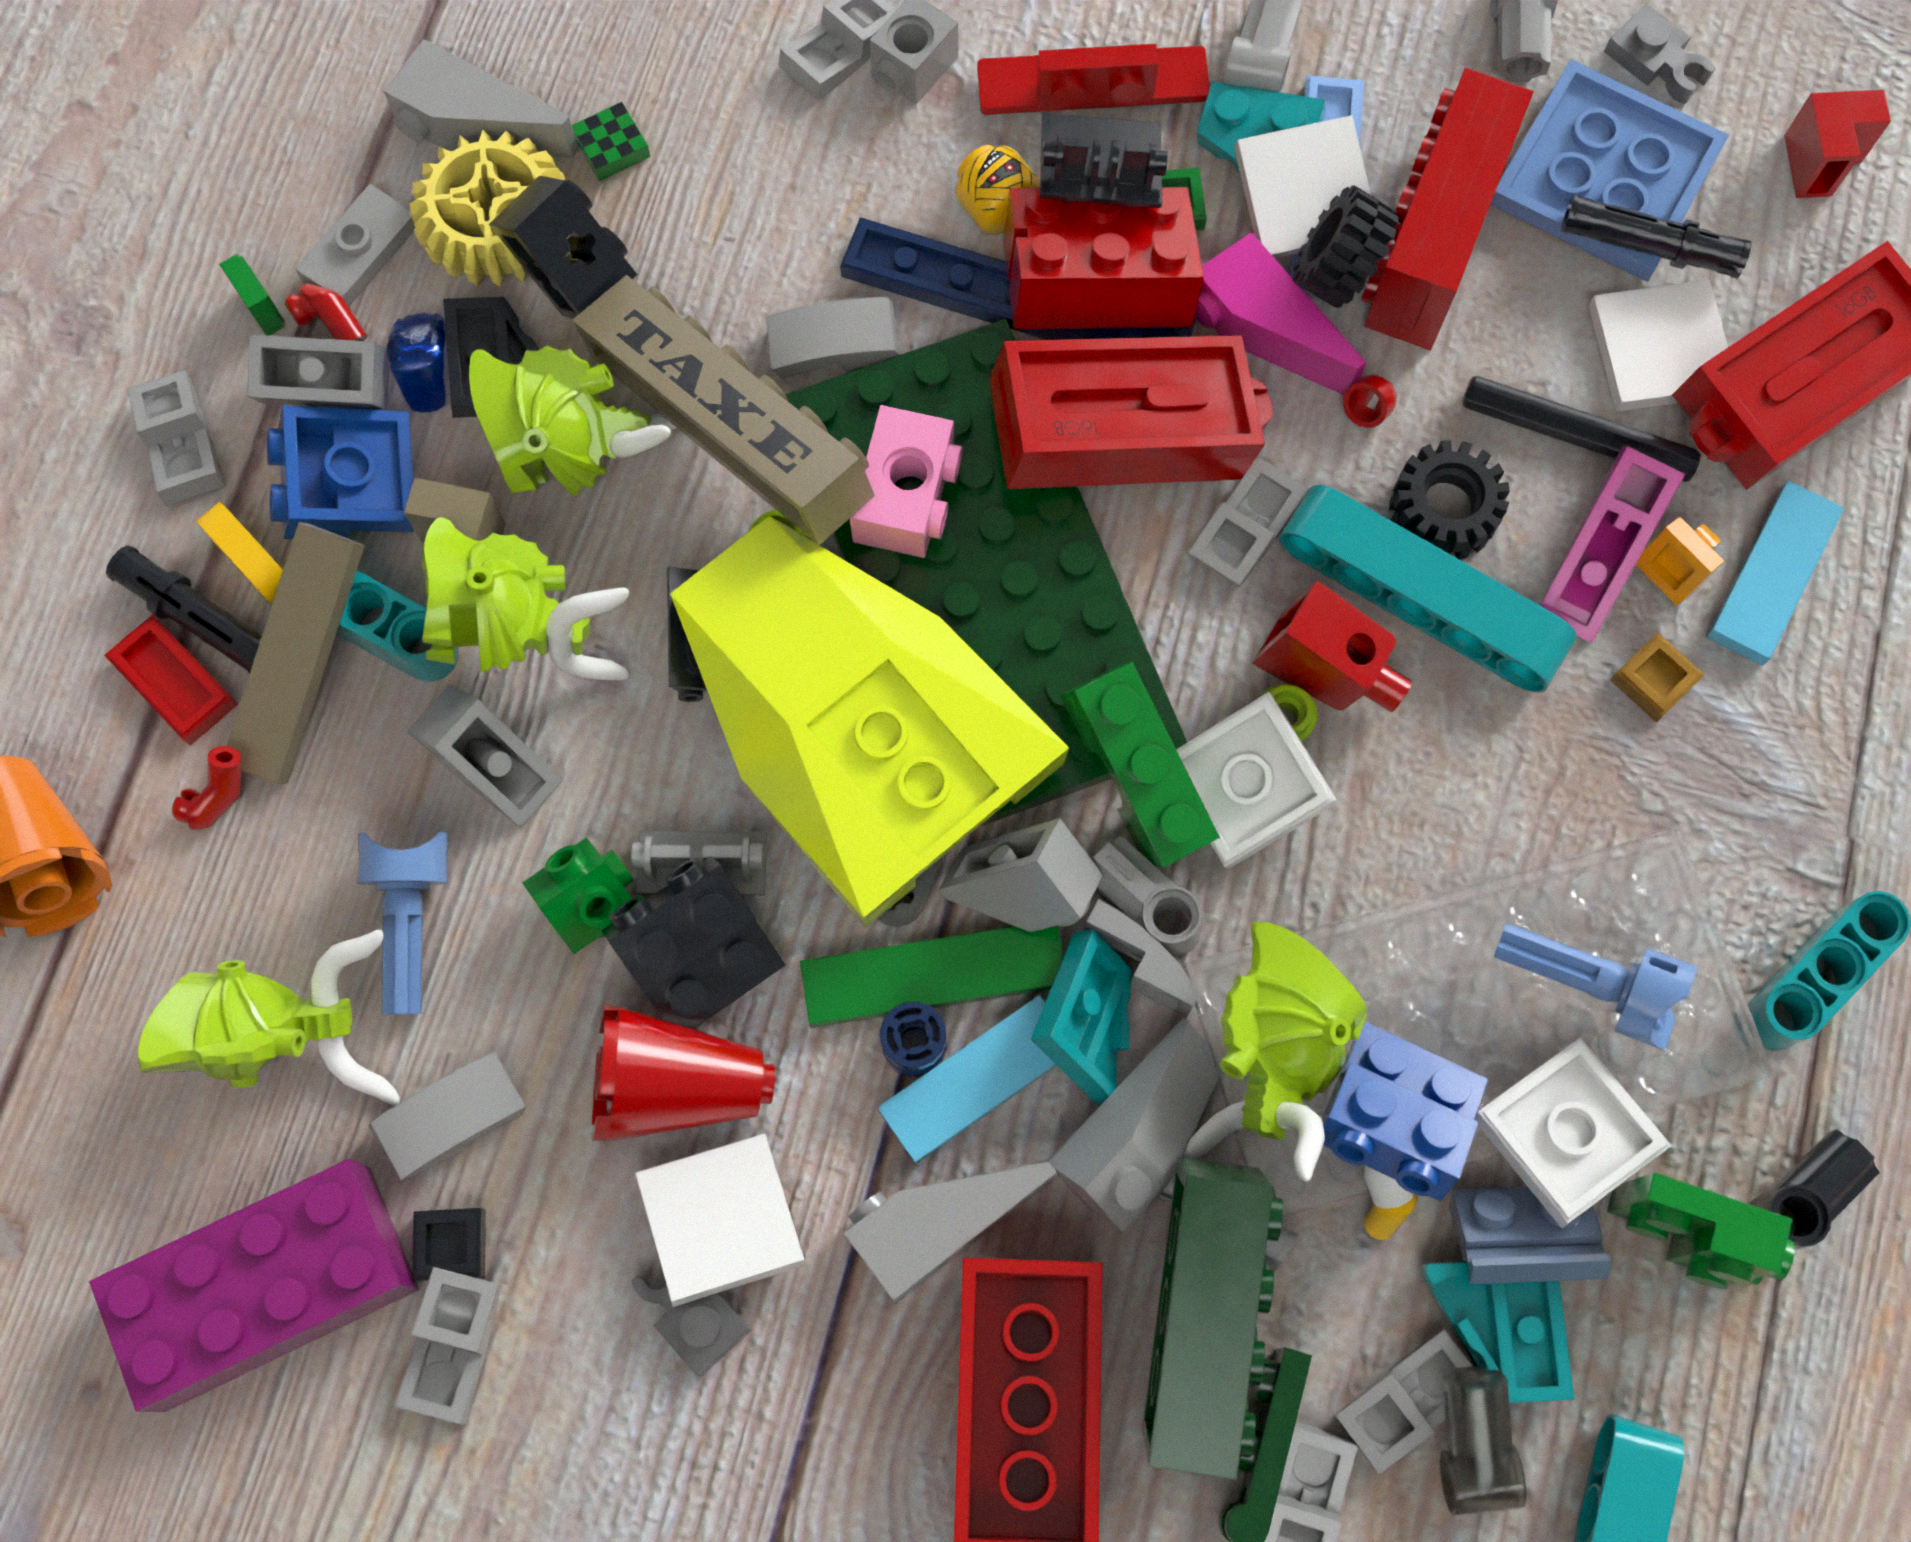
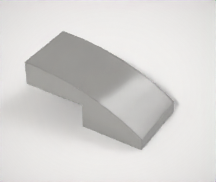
(835, 46)
(832, 332)
(176, 437)
(1248, 522)
(1158, 972)
(446, 1116)
(449, 1346)
(1403, 1402)
(1312, 1486)

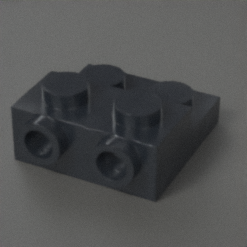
(692, 944)

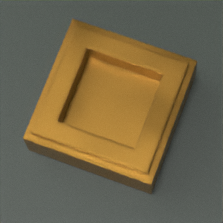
(1657, 677)

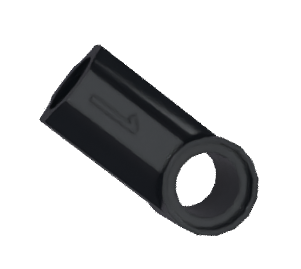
(1821, 1186)

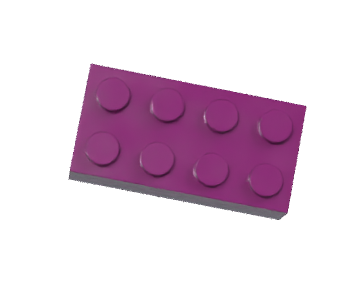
(252, 1286)

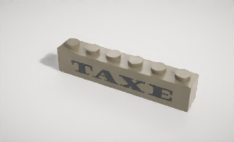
(726, 408)

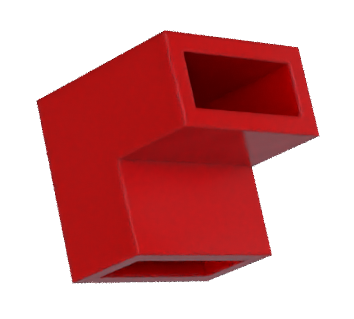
(1832, 136)

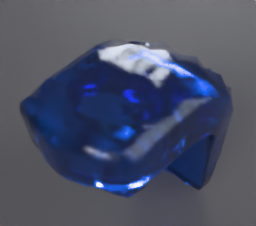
(417, 360)

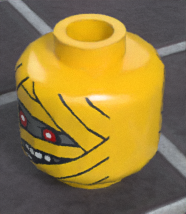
(986, 182)

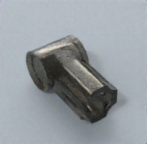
(1481, 1464)

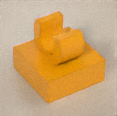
(1681, 559)

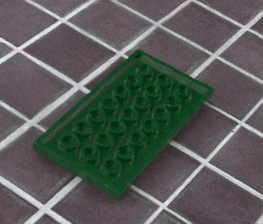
(1014, 566)

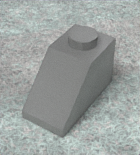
(485, 754)
(1025, 877)

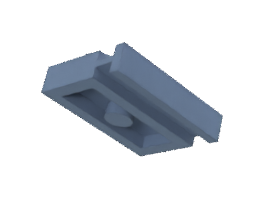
(1515, 1239)

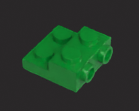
(1710, 1232)

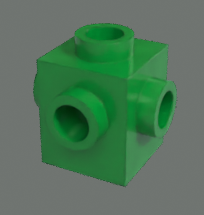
(580, 892)

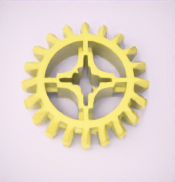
(461, 197)

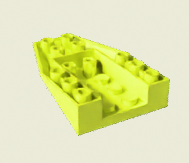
(855, 713)

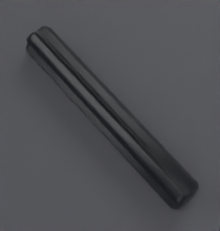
(1574, 425)

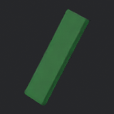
(930, 972)

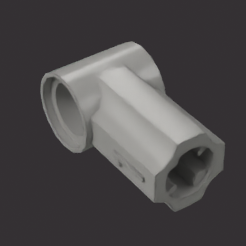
(1523, 37)
(1261, 52)
(1144, 892)

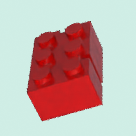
(1101, 262)

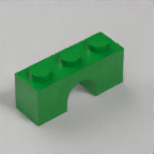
(1154, 786)

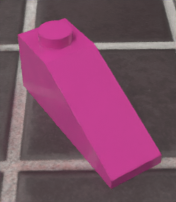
(1256, 298)
(1610, 540)

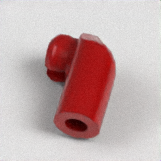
(329, 307)
(220, 793)

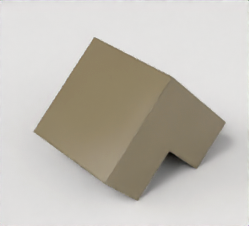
(468, 509)

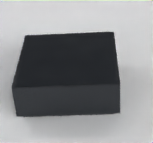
(449, 1241)

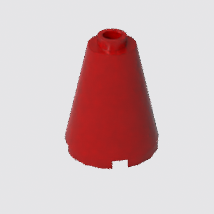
(671, 1078)

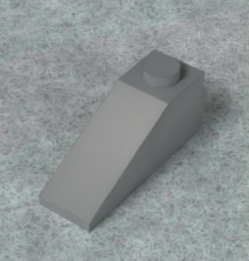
(446, 97)
(1135, 1135)
(930, 1225)

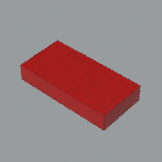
(171, 680)

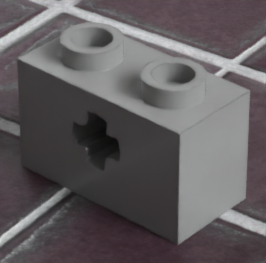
(317, 372)

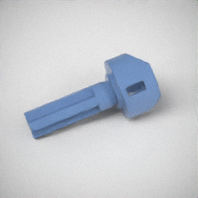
(402, 877)
(1642, 993)

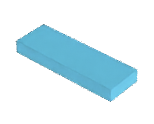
(1775, 573)
(968, 1084)

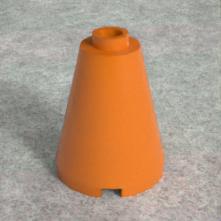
(45, 857)

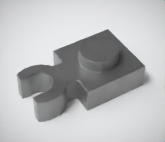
(1655, 47)
(698, 1329)

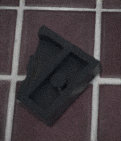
(483, 325)

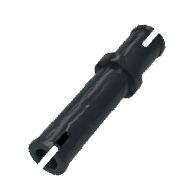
(1670, 240)
(172, 597)

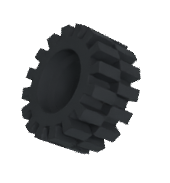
(1345, 246)
(1460, 470)

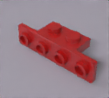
(1093, 79)

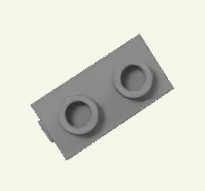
(738, 853)

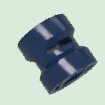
(910, 1050)

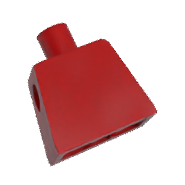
(1332, 652)

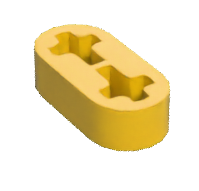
(242, 550)

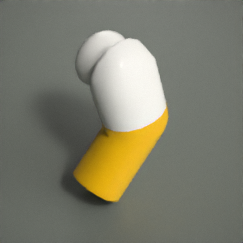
(1390, 1206)

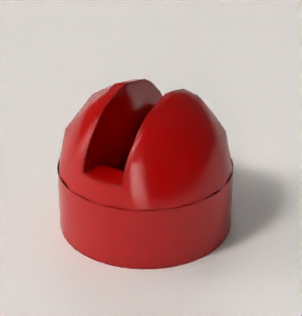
(1359, 395)

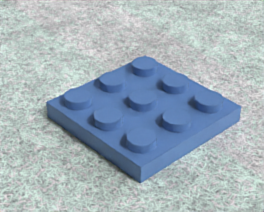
(1609, 148)

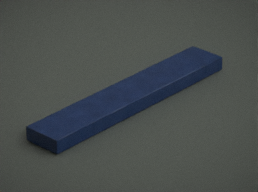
(953, 280)

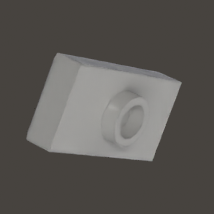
(358, 244)

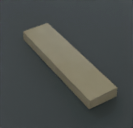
(294, 651)

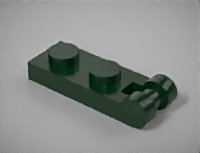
(1281, 1398)

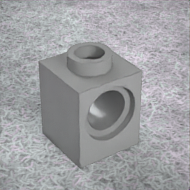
(919, 29)

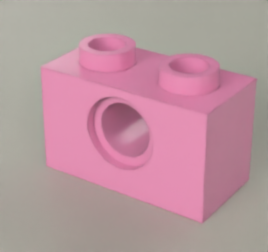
(903, 447)

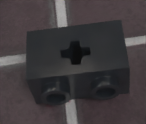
(536, 234)

